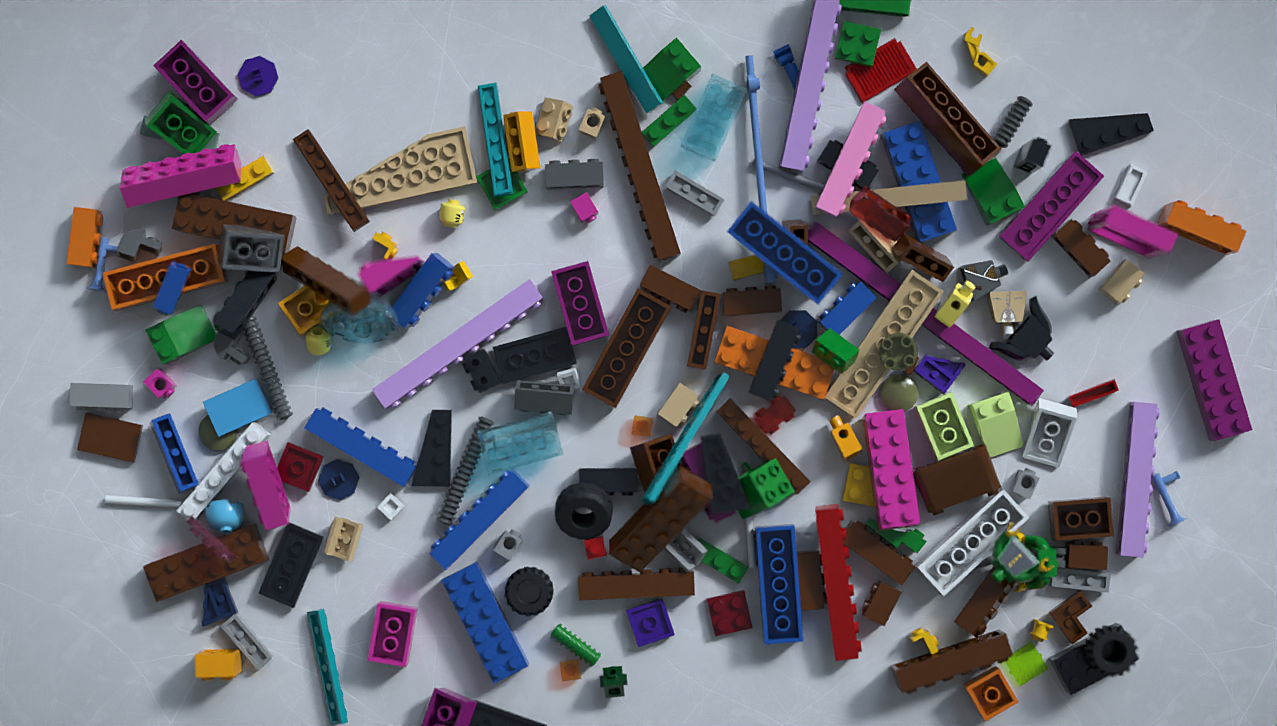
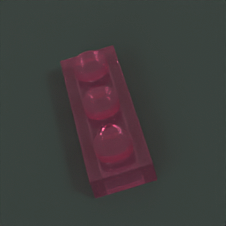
(209, 540)

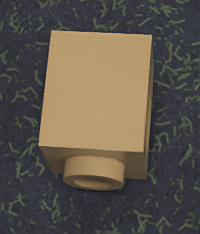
(592, 132)

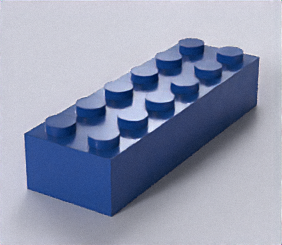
(914, 166)
(784, 253)
(476, 522)
(778, 584)
(485, 622)

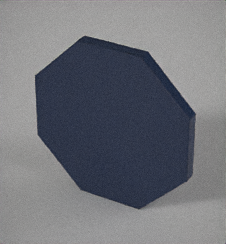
(806, 324)
(338, 479)

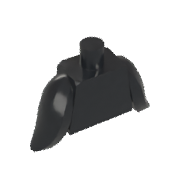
(1030, 337)

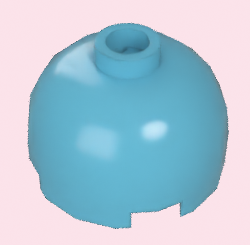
(224, 516)

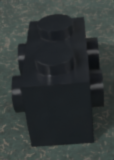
(484, 369)

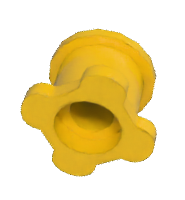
(1040, 630)

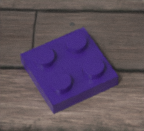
(650, 622)

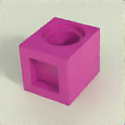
(584, 208)
(153, 379)

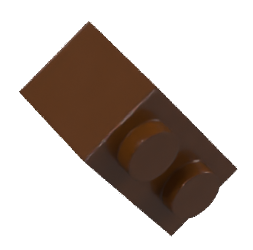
(1086, 556)
(881, 602)

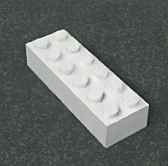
(970, 542)

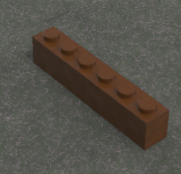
(325, 280)
(760, 443)
(636, 584)

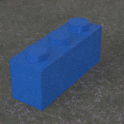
(847, 308)

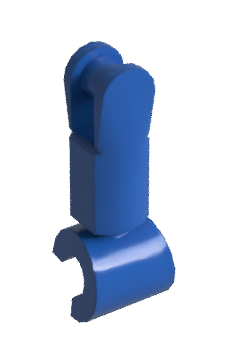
(785, 58)

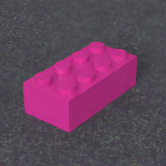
(265, 485)

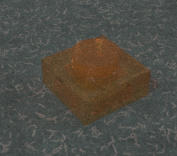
(642, 426)
(570, 670)

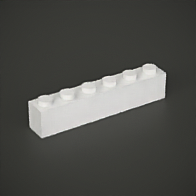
(221, 474)

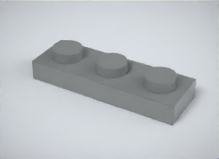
(694, 193)
(1081, 580)
(247, 641)

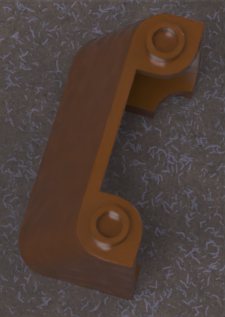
(956, 479)

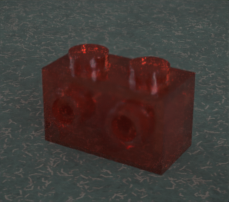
(777, 412)

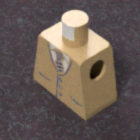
(1007, 308)

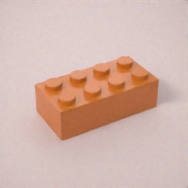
(1202, 228)

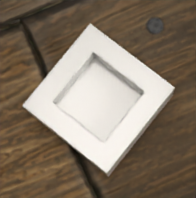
(569, 377)
(390, 506)

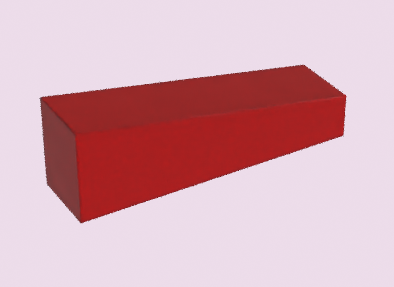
(1093, 393)

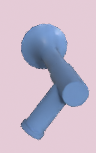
(102, 252)
(1160, 485)

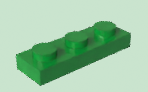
(669, 121)
(723, 562)

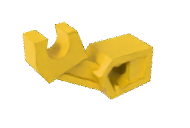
(972, 45)

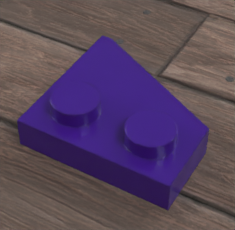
(938, 372)

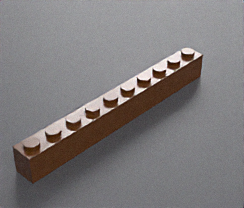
(640, 166)

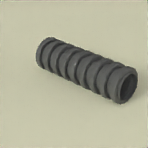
(1013, 121)

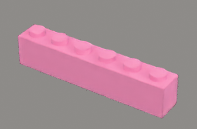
(850, 159)

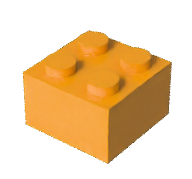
(218, 663)

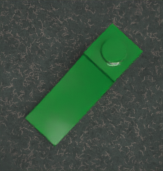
(912, 539)

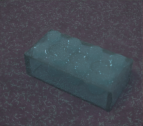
(713, 117)
(520, 443)

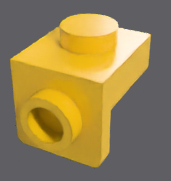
(385, 240)
(460, 275)
(930, 641)

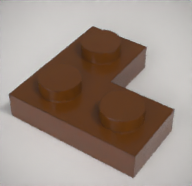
(1066, 616)

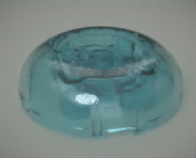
(366, 326)

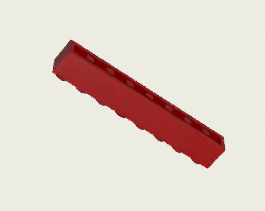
(837, 582)

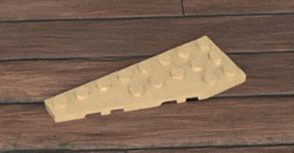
(426, 167)

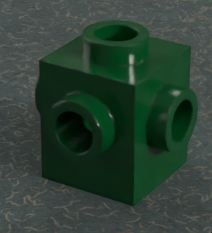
(613, 681)

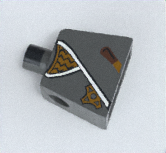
(983, 276)

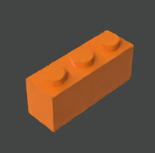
(84, 237)

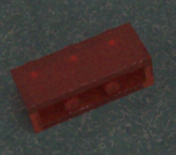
(879, 214)

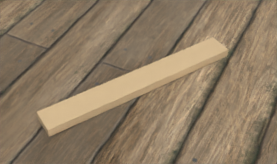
(912, 195)

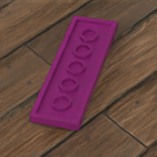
(1051, 206)

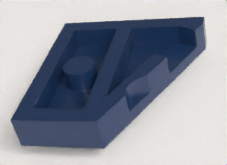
(217, 602)

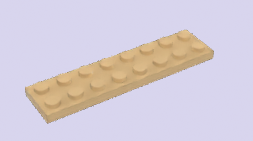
(901, 315)

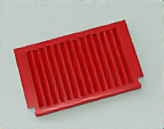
(889, 67)

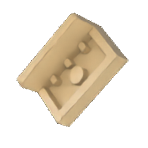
(554, 119)
(343, 538)

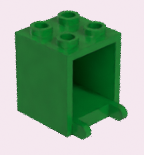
(763, 486)

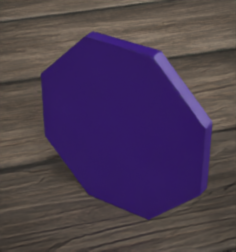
(258, 76)

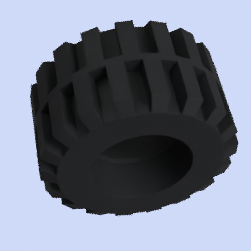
(517, 603)
(1126, 655)

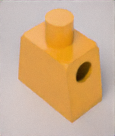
(849, 446)

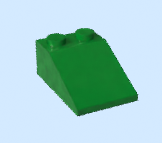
(671, 68)
(179, 125)
(993, 192)
(181, 334)

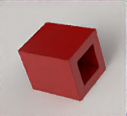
(595, 547)

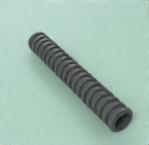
(266, 369)
(463, 474)

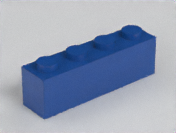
(422, 289)
(174, 453)

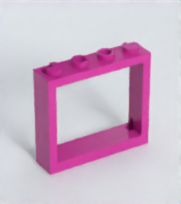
(1132, 231)

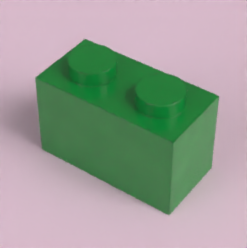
(835, 351)

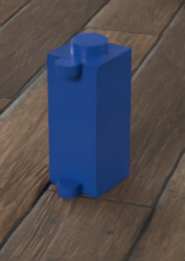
(172, 288)

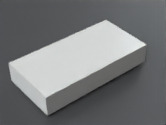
(1130, 185)

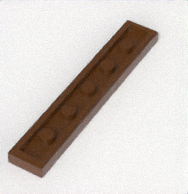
(331, 180)

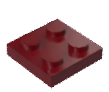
(299, 466)
(729, 613)

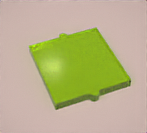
(1026, 663)

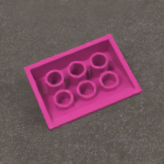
(386, 275)

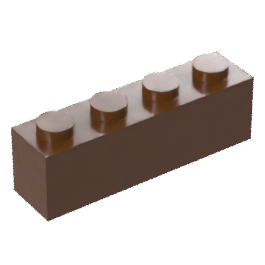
(703, 330)
(877, 553)
(984, 604)

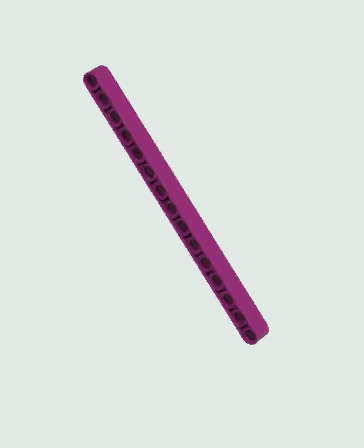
(953, 336)

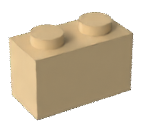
(1122, 281)
(678, 405)

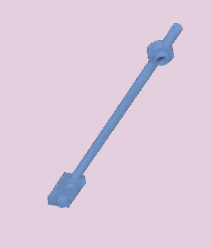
(753, 85)

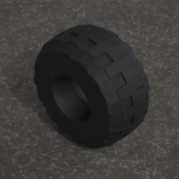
(583, 496)

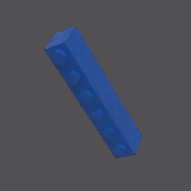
(360, 446)

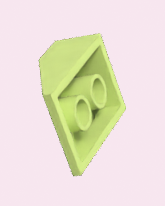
(997, 423)

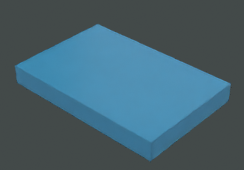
(237, 407)

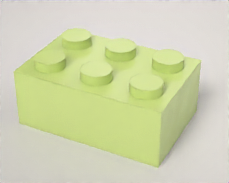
(943, 426)

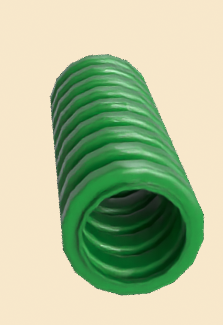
(575, 645)

